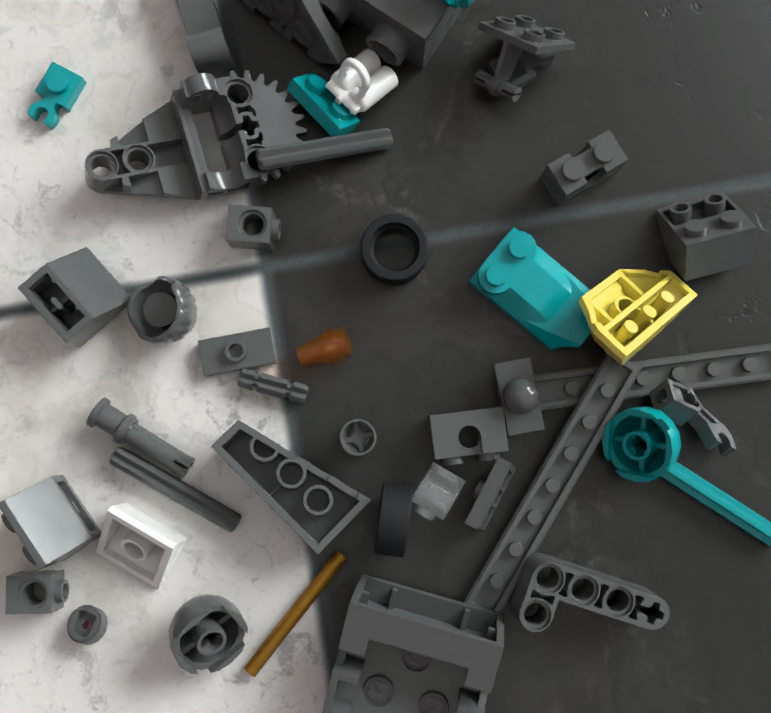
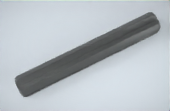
(323, 148)
(175, 489)

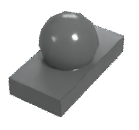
(518, 396)

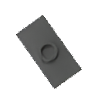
(237, 352)
(489, 494)

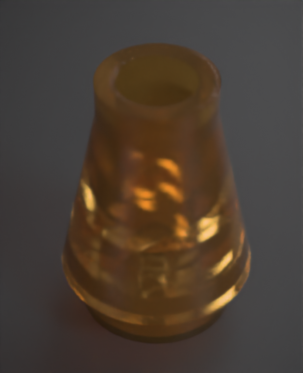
(325, 348)

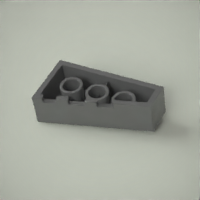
(299, 492)

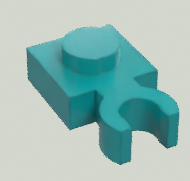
(58, 90)

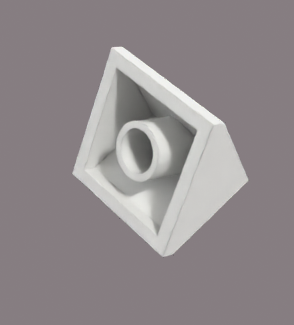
(139, 543)

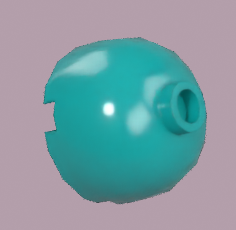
(641, 443)

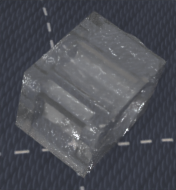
(436, 492)

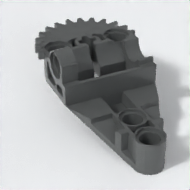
(173, 151)

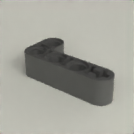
(206, 37)
(591, 596)

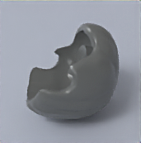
(162, 310)

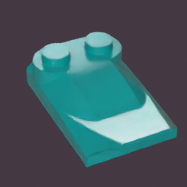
(534, 291)

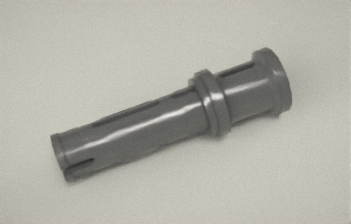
(126, 429)

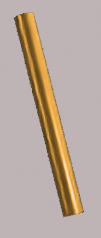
(295, 613)

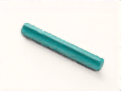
(720, 502)

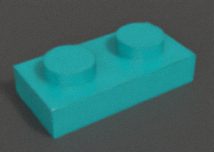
(321, 104)

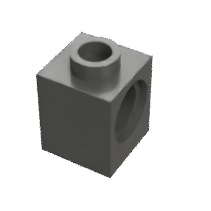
(241, 216)
(21, 596)

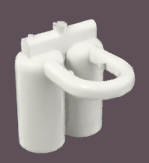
(361, 81)

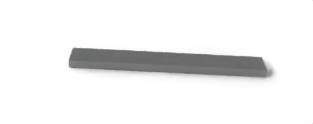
(692, 370)
(552, 483)

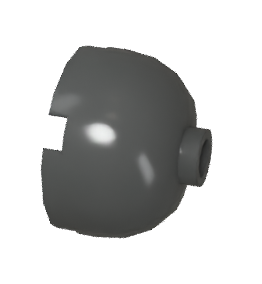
(207, 633)

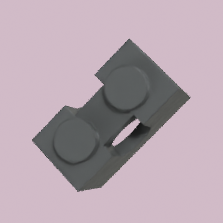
(567, 174)
(490, 432)

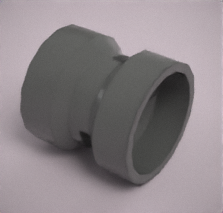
(358, 437)

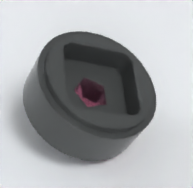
(87, 624)

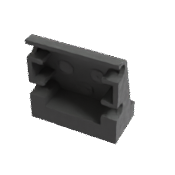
(413, 653)

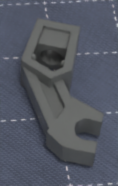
(683, 406)

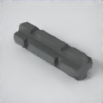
(273, 385)

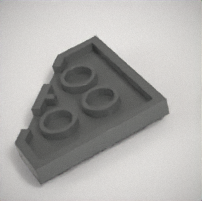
(305, 23)

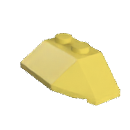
(633, 309)

